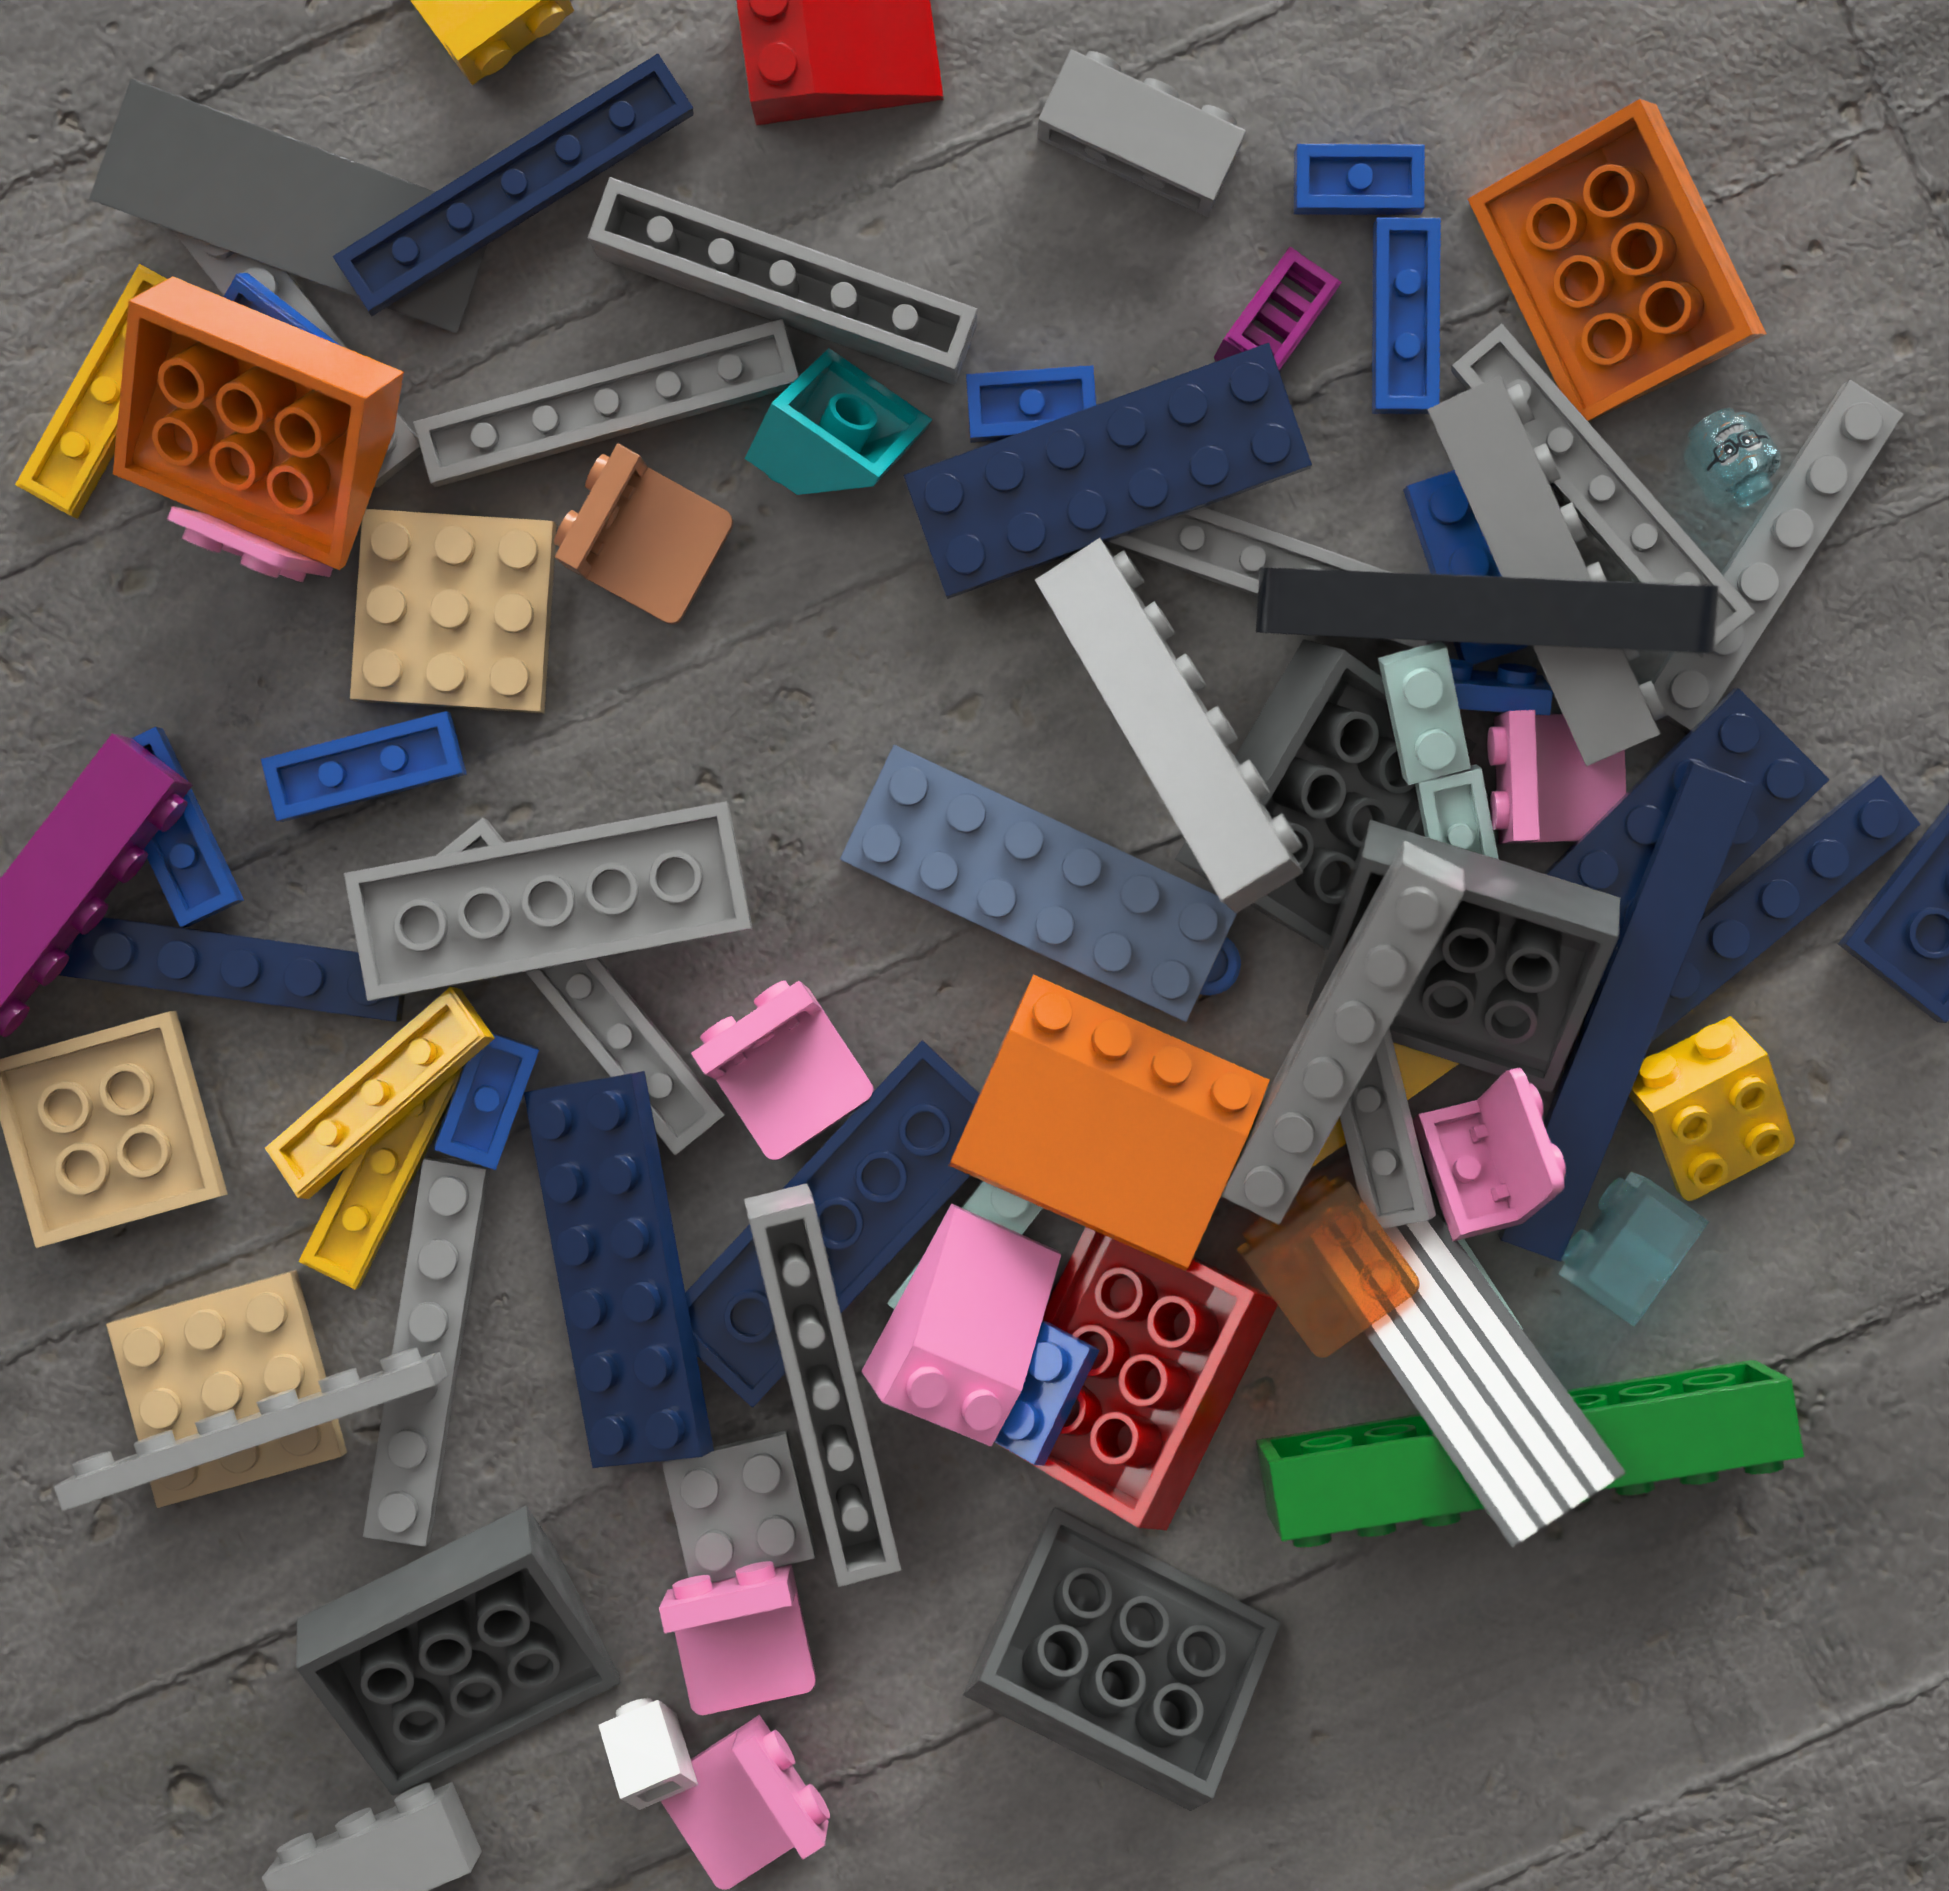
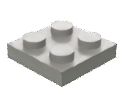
(740, 1507)

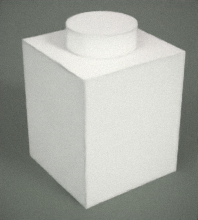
(647, 1753)

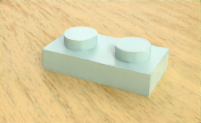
(1424, 713)
(1458, 811)

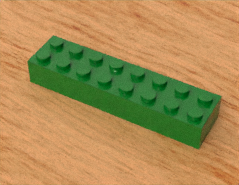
(1653, 1425)

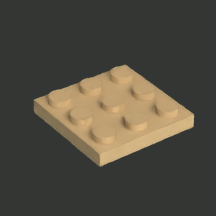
(453, 611)
(107, 1129)
(218, 1358)

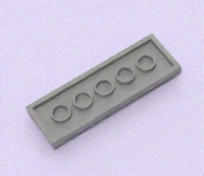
(547, 901)

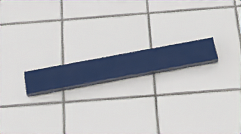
(1634, 994)

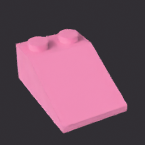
(965, 1326)

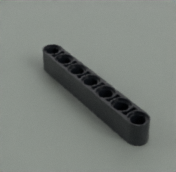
(1488, 609)

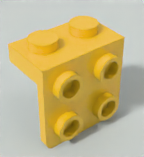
(489, 32)
(1713, 1107)

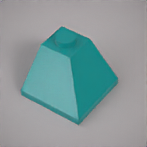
(834, 430)

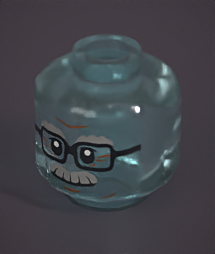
(1732, 457)

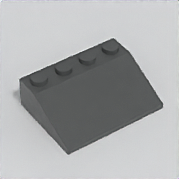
(1329, 771)
(1507, 968)
(454, 1651)
(1124, 1661)

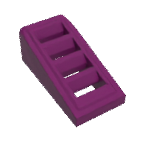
(1306, 274)

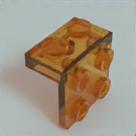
(1329, 1265)

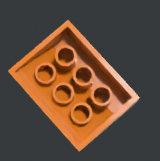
(1616, 262)
(252, 419)
(1109, 1122)

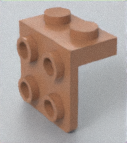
(642, 536)

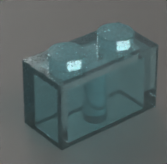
(1631, 1246)

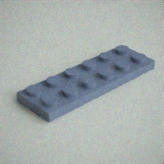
(1039, 883)

